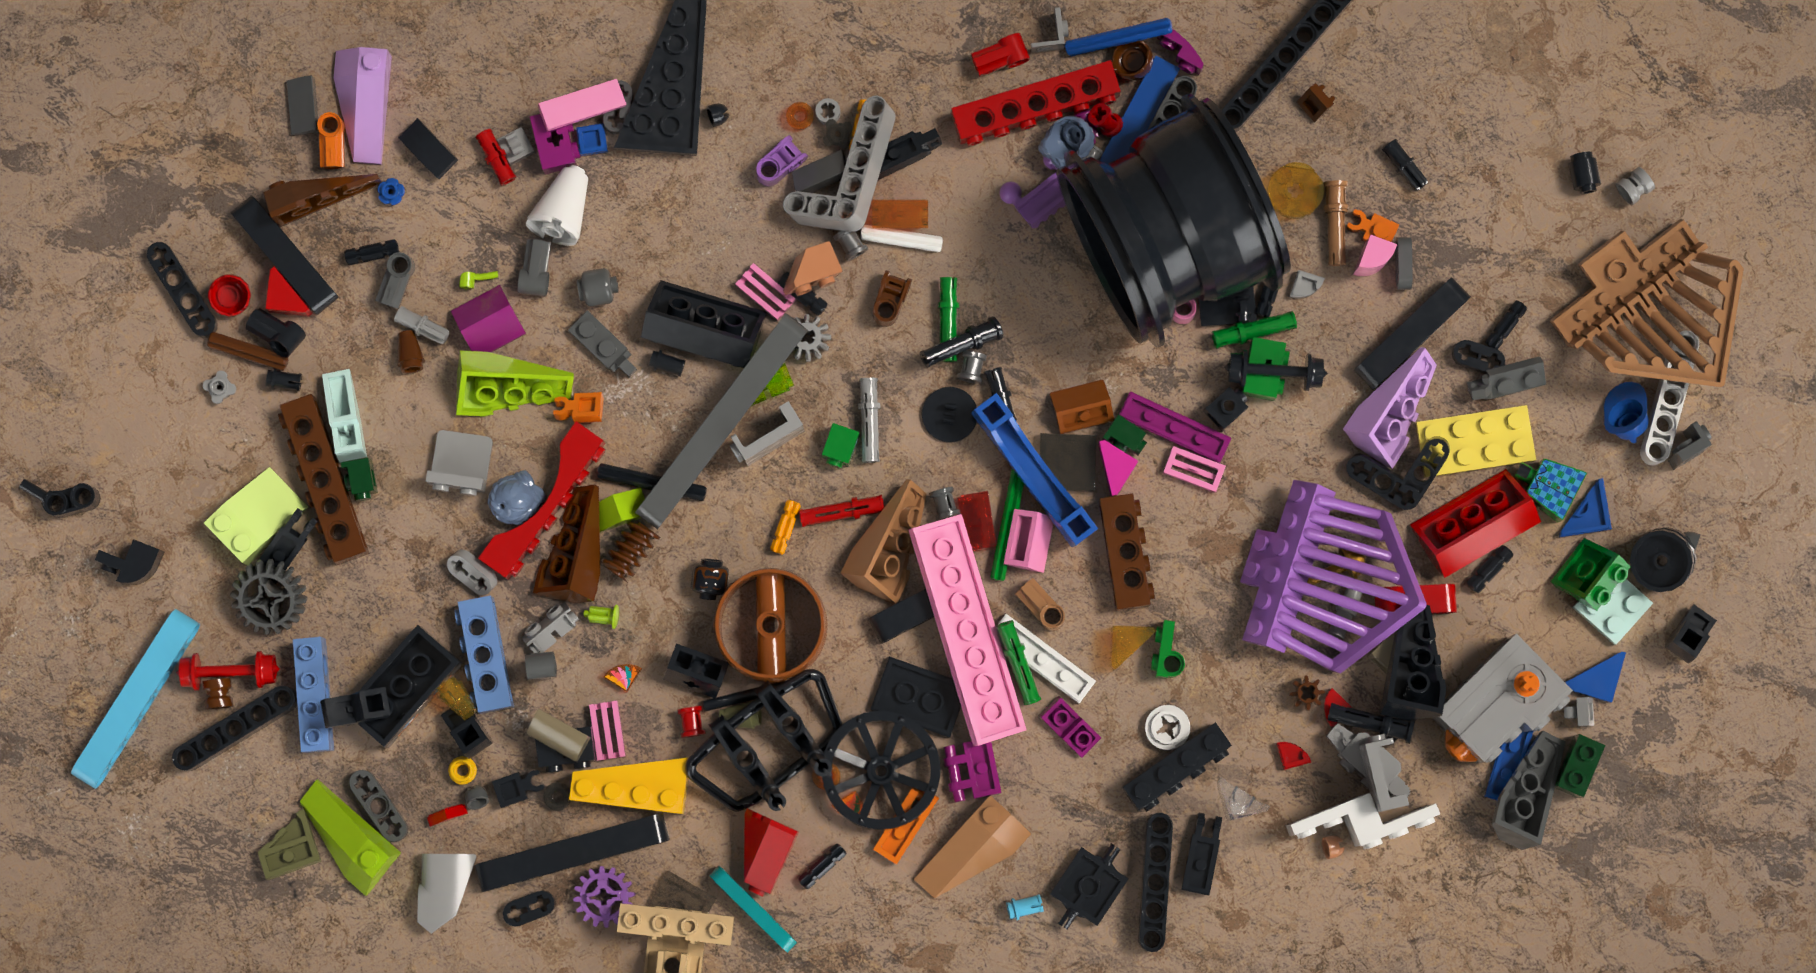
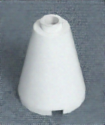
(561, 207)

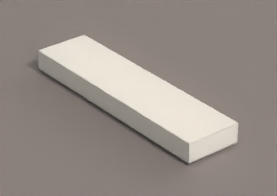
(1051, 664)

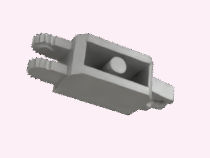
(1348, 748)

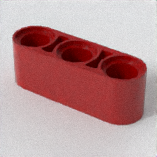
(1439, 597)

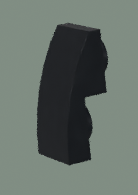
(428, 148)

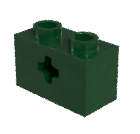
(1579, 765)

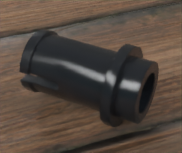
(667, 363)
(283, 380)

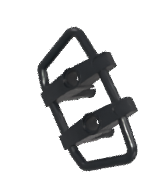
(750, 766)

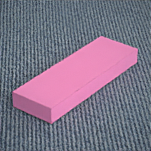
(581, 105)

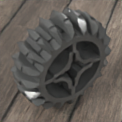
(265, 575)

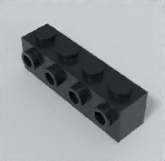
(1171, 770)

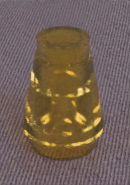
(456, 697)

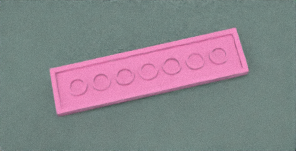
(967, 630)

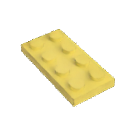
(1480, 440)

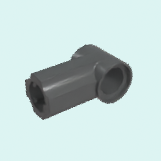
(535, 275)
(394, 283)
(540, 666)

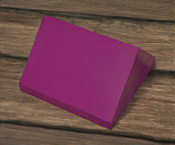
(488, 321)

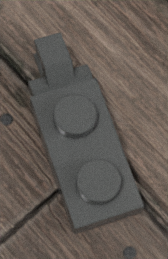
(602, 344)
(1508, 379)

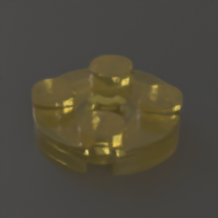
(1308, 181)

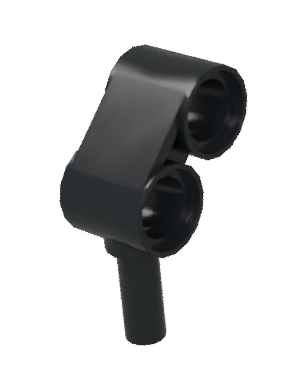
(70, 497)

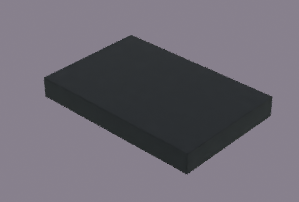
(918, 694)

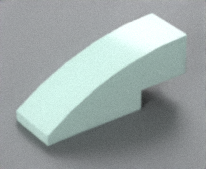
(344, 415)

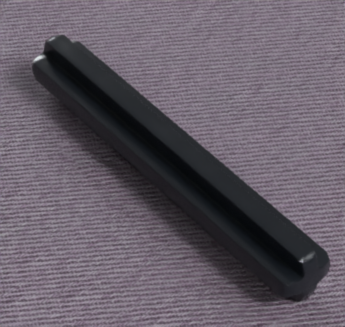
(643, 480)

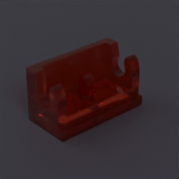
(978, 520)

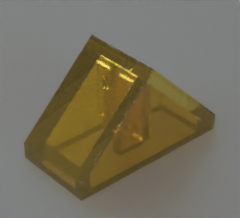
(1126, 641)

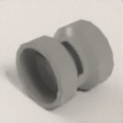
(1635, 186)

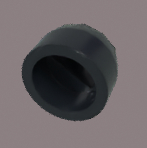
(717, 114)

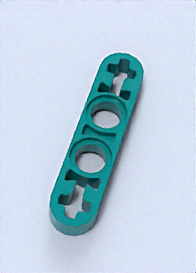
(753, 909)

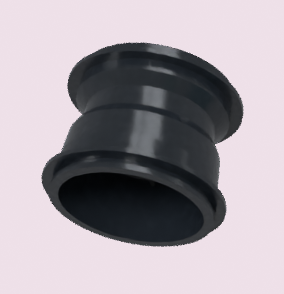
(1175, 219)

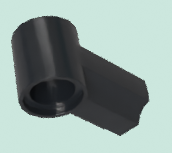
(281, 336)

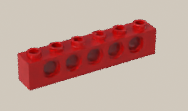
(1100, 75)

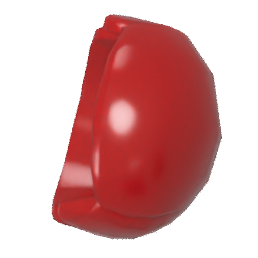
(229, 295)

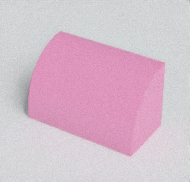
(1374, 256)
(1028, 540)

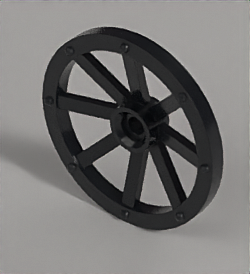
(877, 761)

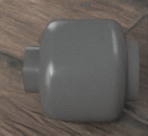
(597, 287)

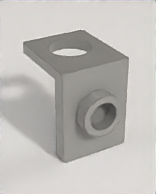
(1061, 32)

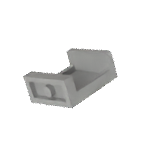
(770, 441)
(1375, 774)

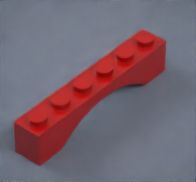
(577, 453)

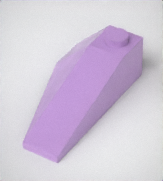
(362, 92)

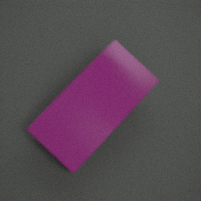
(1187, 57)
(1069, 726)

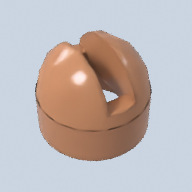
(1331, 846)

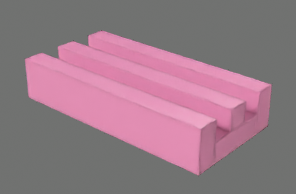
(748, 276)
(1172, 461)
(603, 706)

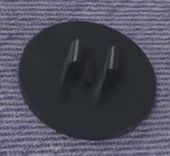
(949, 415)

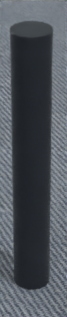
(733, 698)

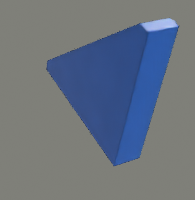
(1590, 515)
(1600, 680)

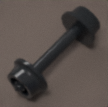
(1312, 372)

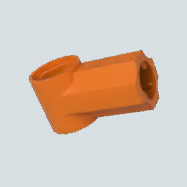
(331, 144)

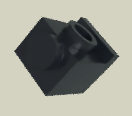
(1222, 417)

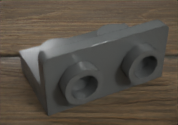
(1696, 444)

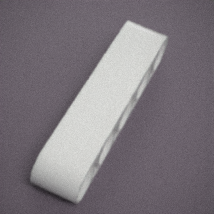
(1661, 409)

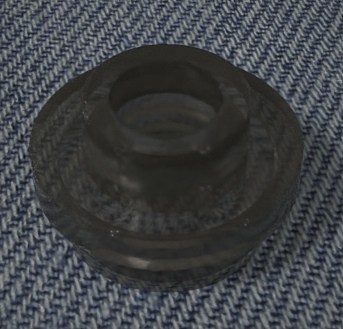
(548, 796)

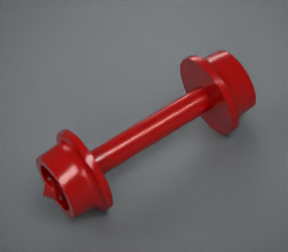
(191, 671)

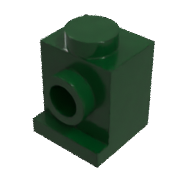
(1126, 436)
(360, 478)

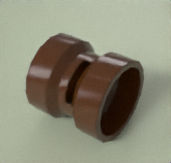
(217, 691)

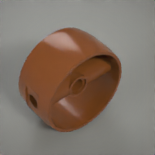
(770, 604)

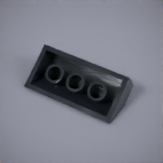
(703, 324)

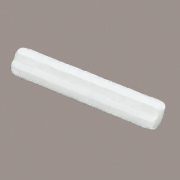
(902, 238)

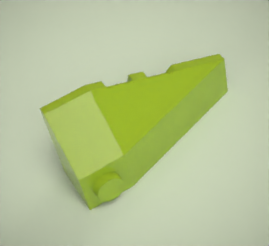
(500, 382)
(354, 844)

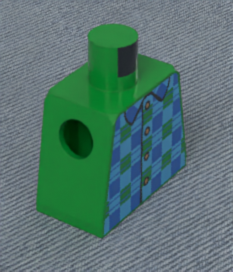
(1551, 486)

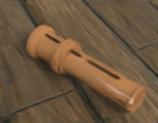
(1336, 209)

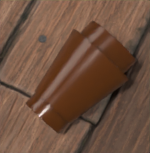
(409, 353)

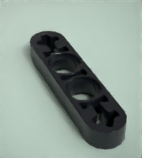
(184, 288)

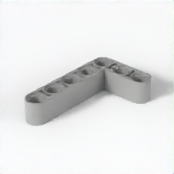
(853, 176)

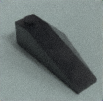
(1414, 673)

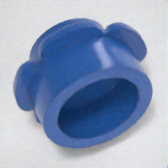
(396, 196)

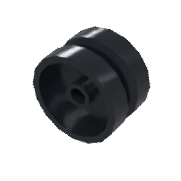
(1679, 554)

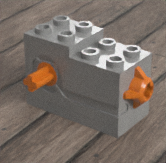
(1497, 698)

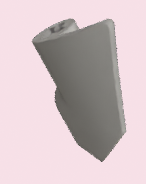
(442, 887)

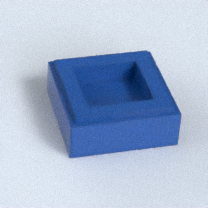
(592, 139)

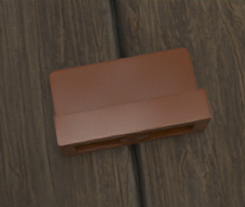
(1082, 406)

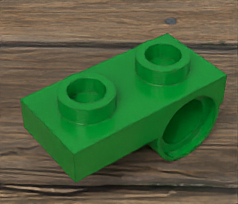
(1164, 637)

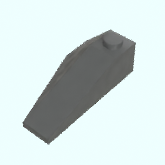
(1528, 795)

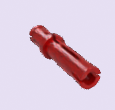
(809, 517)

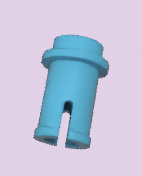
(1024, 907)

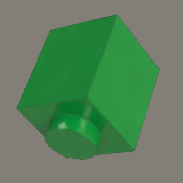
(840, 446)

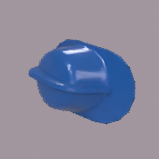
(1626, 411)

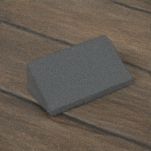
(302, 105)
(819, 173)

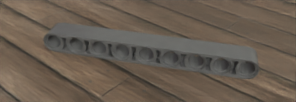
(721, 421)

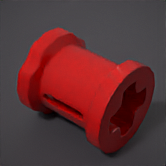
(1108, 122)
(691, 722)

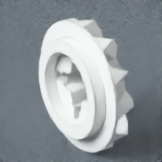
(1180, 731)

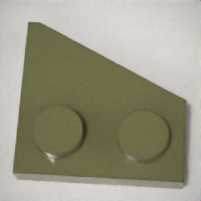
(290, 849)

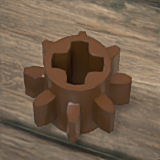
(1298, 693)

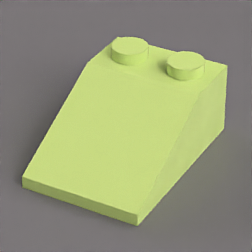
(255, 515)

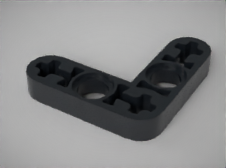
(1407, 483)

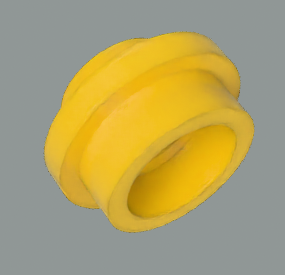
(453, 770)

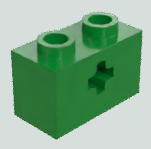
(1263, 352)

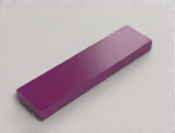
(1175, 427)

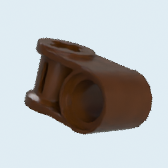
(891, 293)

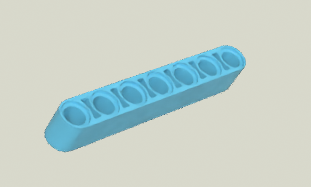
(135, 698)

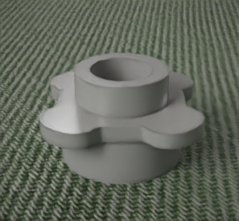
(227, 388)

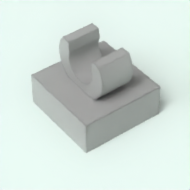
(516, 146)
(1583, 711)

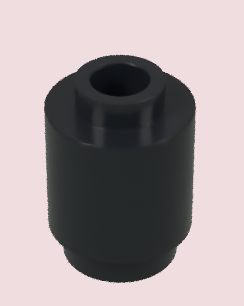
(1584, 172)

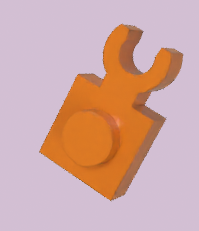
(1377, 226)
(584, 407)

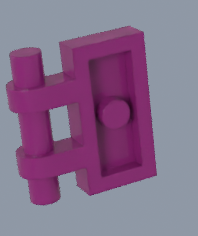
(981, 770)

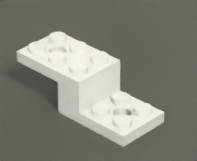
(1363, 821)

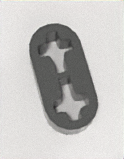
(623, 111)
(1403, 263)

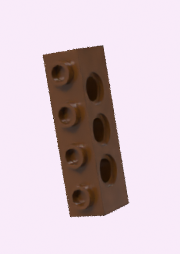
(1125, 596)

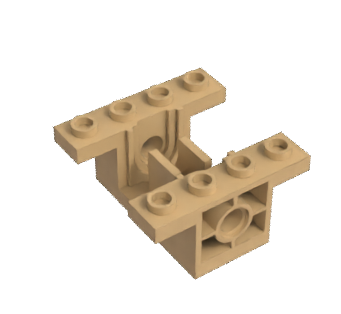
(675, 934)

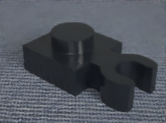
(513, 788)

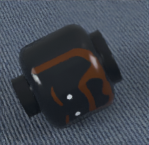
(709, 578)

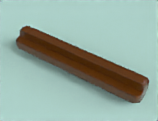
(247, 351)

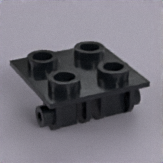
(1229, 310)

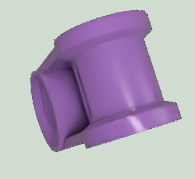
(784, 158)

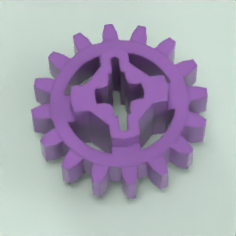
(602, 883)

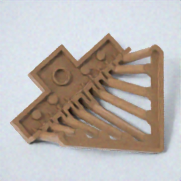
(1625, 278)

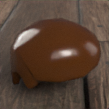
(1132, 60)

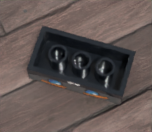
(410, 682)

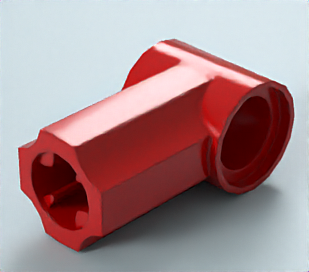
(1007, 53)

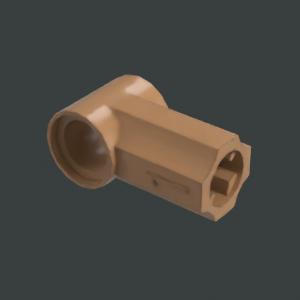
(1039, 603)

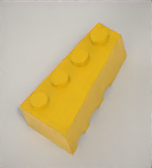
(640, 786)

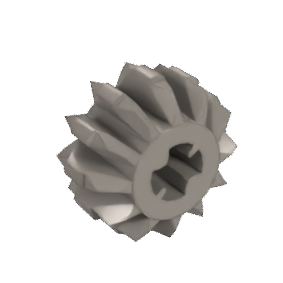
(804, 347)

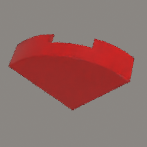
(1333, 697)
(1292, 755)
(447, 814)

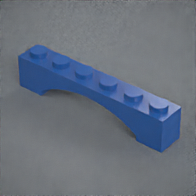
(1034, 473)

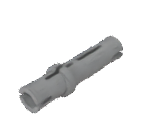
(869, 420)

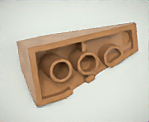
(883, 552)
(978, 845)

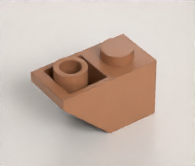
(811, 268)

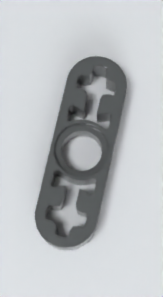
(384, 827)

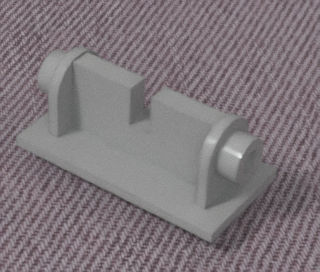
(540, 632)

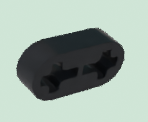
(1479, 350)
(531, 915)

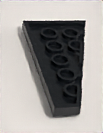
(669, 96)

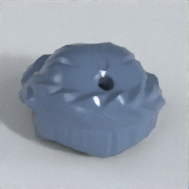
(1064, 137)
(518, 495)

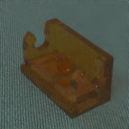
(899, 213)

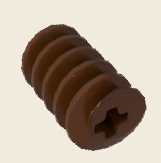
(630, 550)

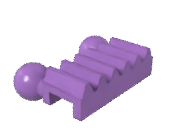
(1039, 202)

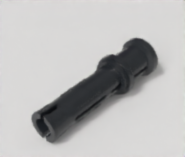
(972, 338)
(1384, 724)

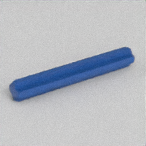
(1118, 37)

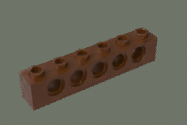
(354, 543)

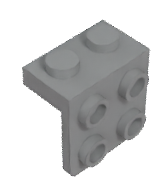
(460, 462)

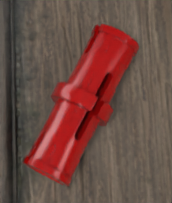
(495, 157)

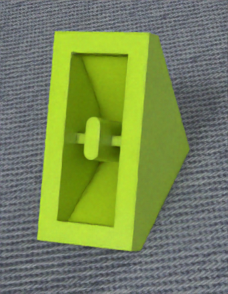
(619, 509)

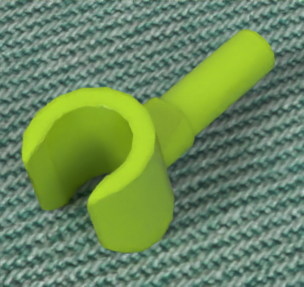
(468, 279)

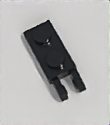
(287, 542)
(1202, 858)

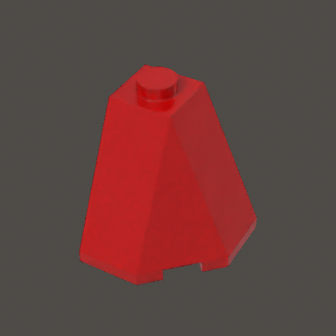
(765, 851)

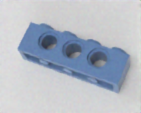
(311, 688)
(500, 696)

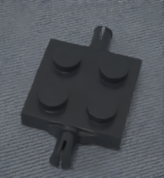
(1089, 886)

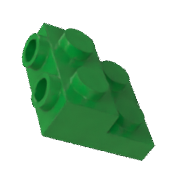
(1591, 574)

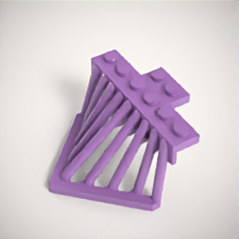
(1284, 562)

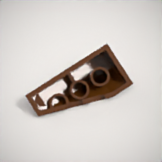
(304, 197)
(574, 562)

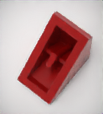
(283, 297)

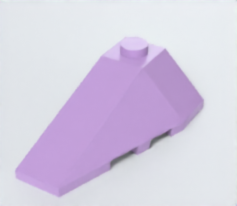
(1385, 416)

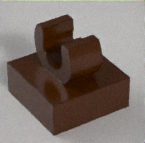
(1315, 102)

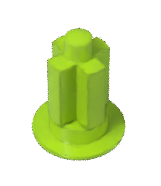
(603, 615)

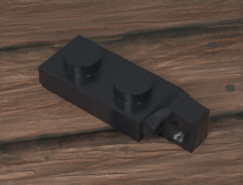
(908, 150)

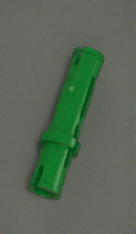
(948, 311)
(1243, 332)
(1029, 692)

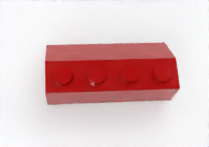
(1476, 523)

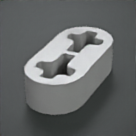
(472, 572)

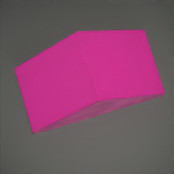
(1116, 466)

